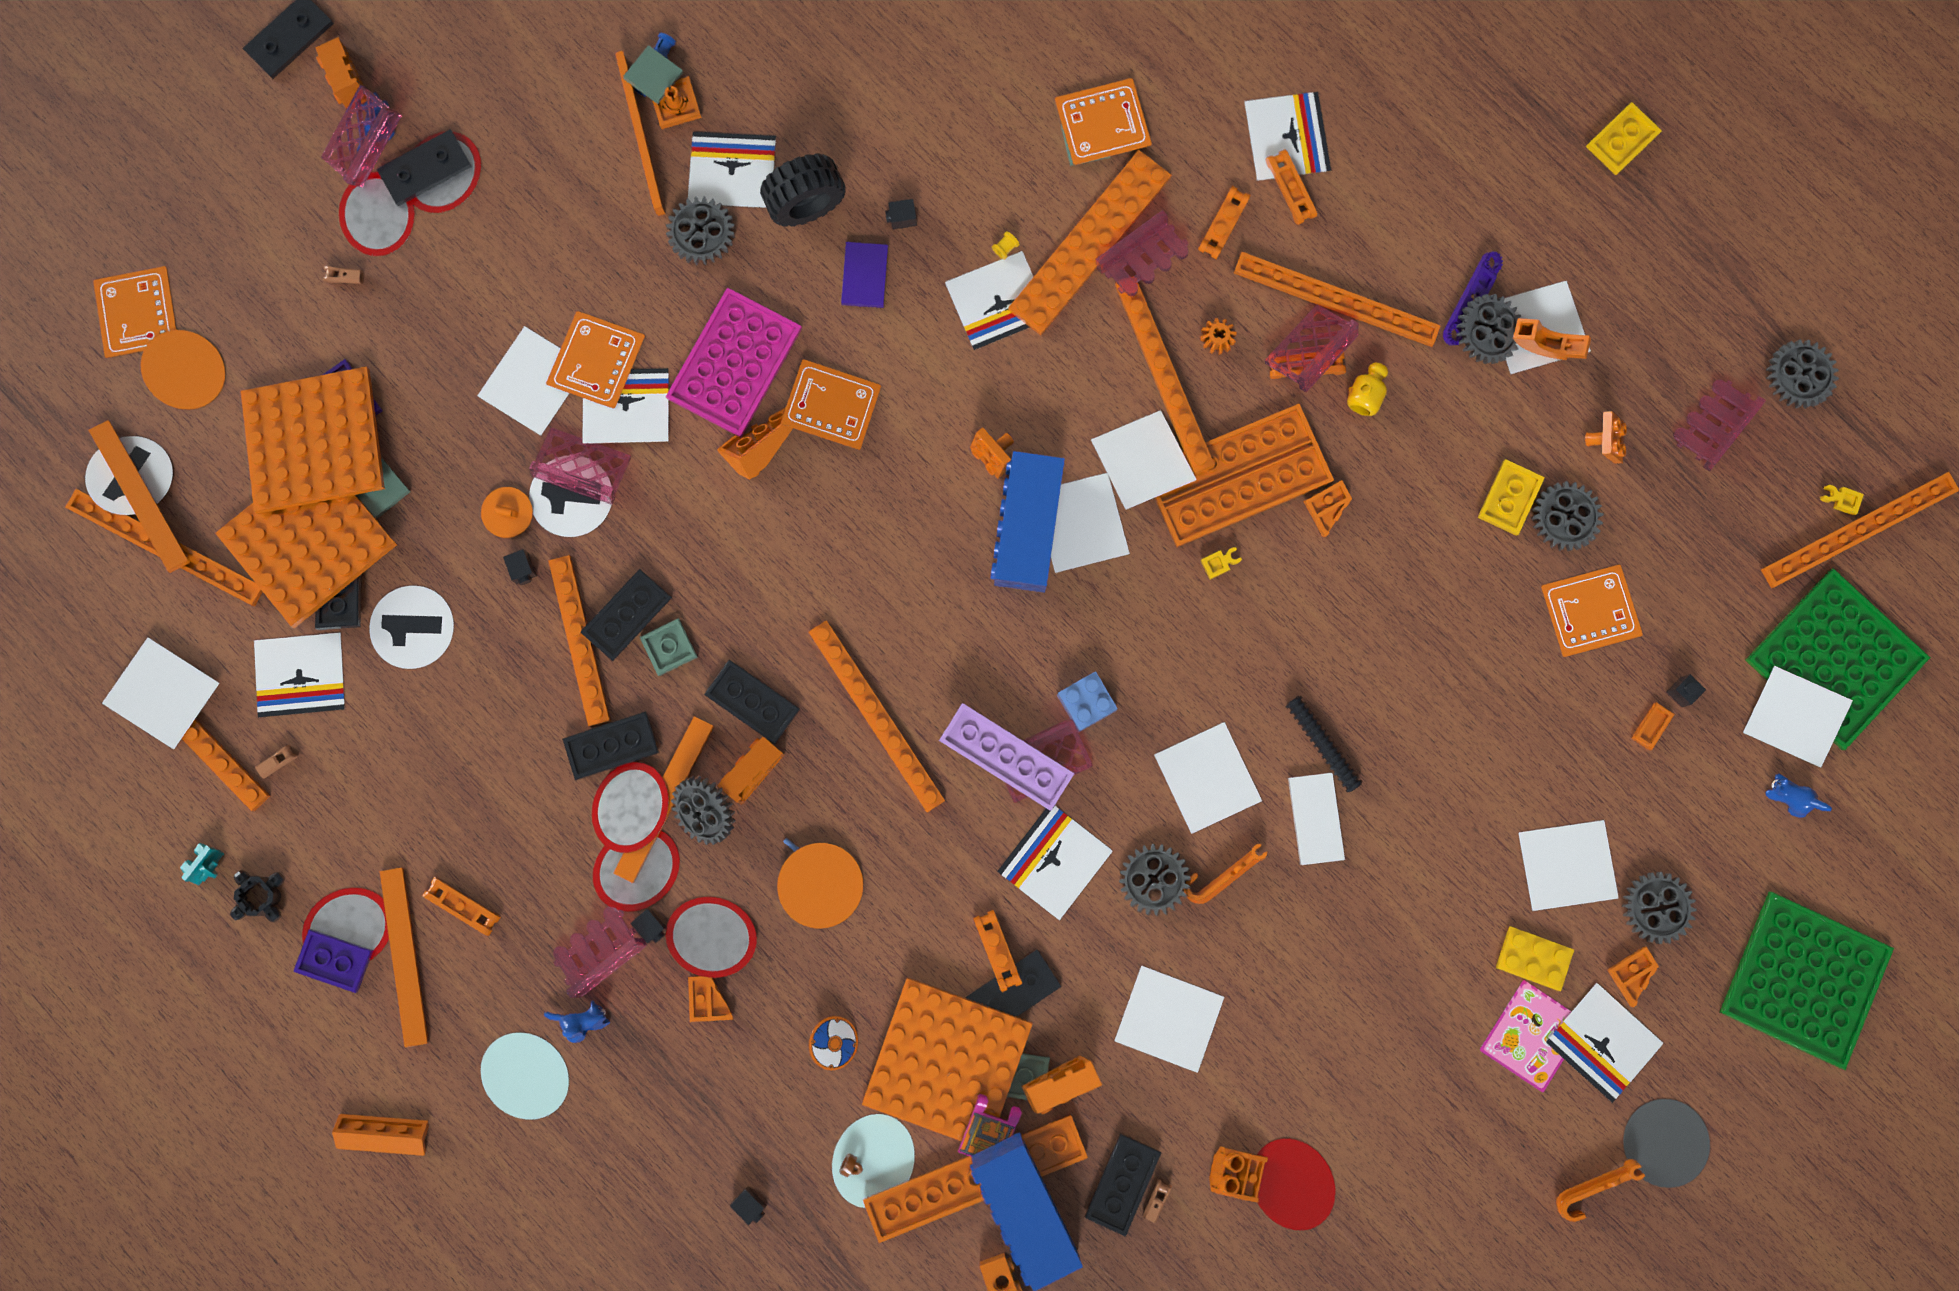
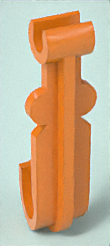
(1225, 878)
(1594, 1186)

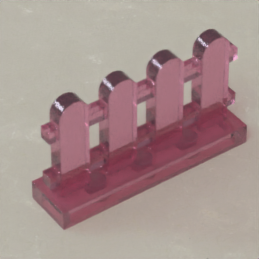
(1143, 240)
(1724, 415)
(613, 958)

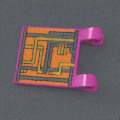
(986, 1129)

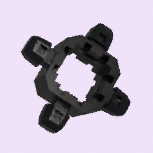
(268, 884)

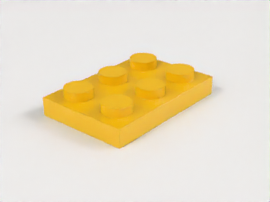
(1623, 138)
(1511, 497)
(1535, 959)

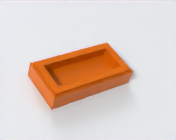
(1652, 726)

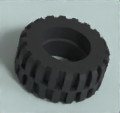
(802, 190)

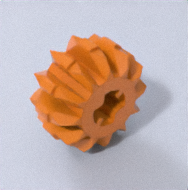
(1218, 343)

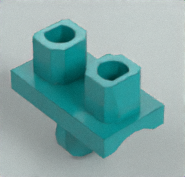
(203, 865)

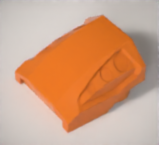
(1237, 1174)

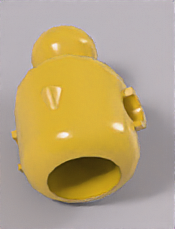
(1368, 391)

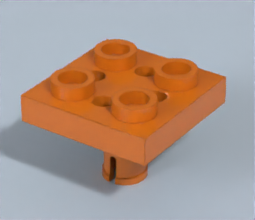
(674, 99)
(1611, 438)
(992, 451)

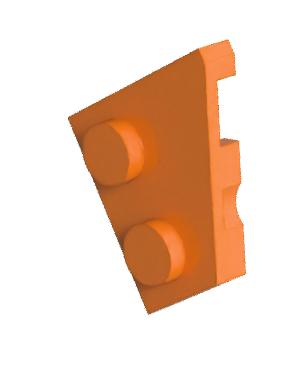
(1328, 505)
(1633, 974)
(706, 1001)

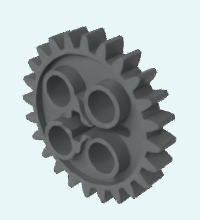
(688, 216)
(1484, 346)
(1816, 363)
(1560, 533)
(703, 810)
(1169, 893)
(1663, 927)

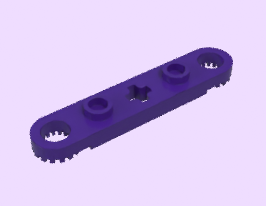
(1479, 285)

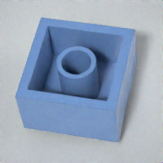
(1087, 701)

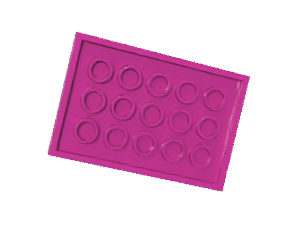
(734, 362)

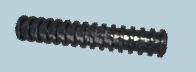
(1324, 744)

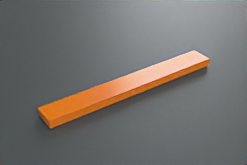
(640, 136)
(139, 496)
(677, 771)
(404, 957)

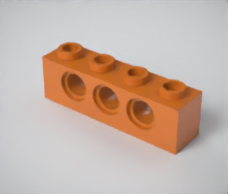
(998, 1266)

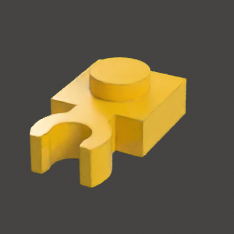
(1845, 499)
(1218, 564)

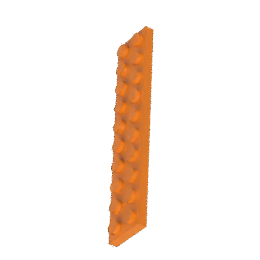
(1092, 236)
(953, 1186)

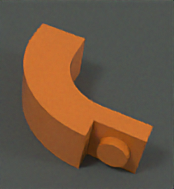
(1539, 340)

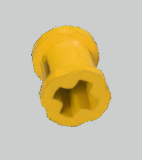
(1005, 245)

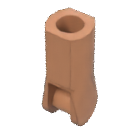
(346, 275)
(274, 763)
(1156, 1204)

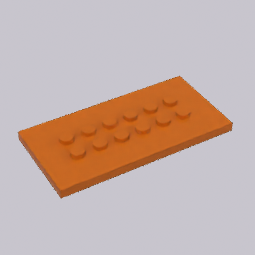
(1251, 474)

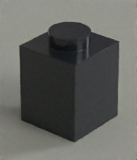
(901, 214)
(520, 567)
(1686, 690)
(649, 926)
(749, 1206)

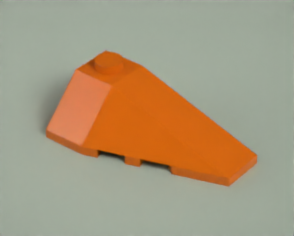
(757, 447)

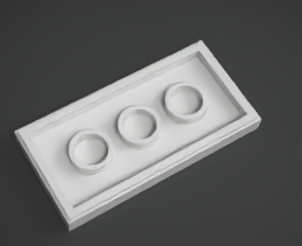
(1316, 819)

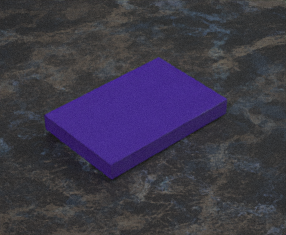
(864, 275)
(333, 960)

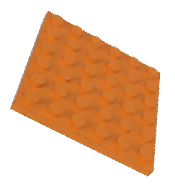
(312, 440)
(306, 551)
(942, 1057)

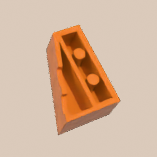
(339, 71)
(750, 770)
(1061, 1084)

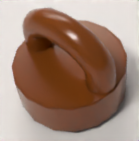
(848, 1165)

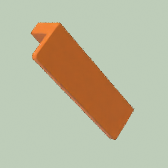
(380, 1134)

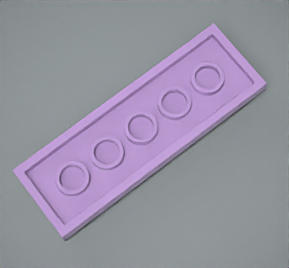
(1006, 756)

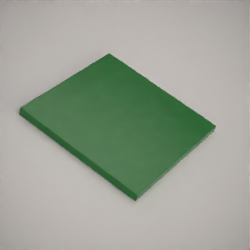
(1845, 647)
(1806, 980)

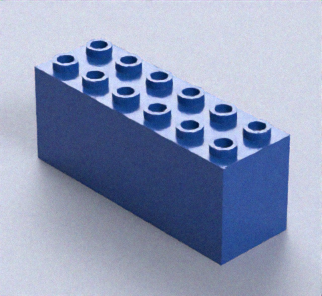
(1027, 521)
(1025, 1212)

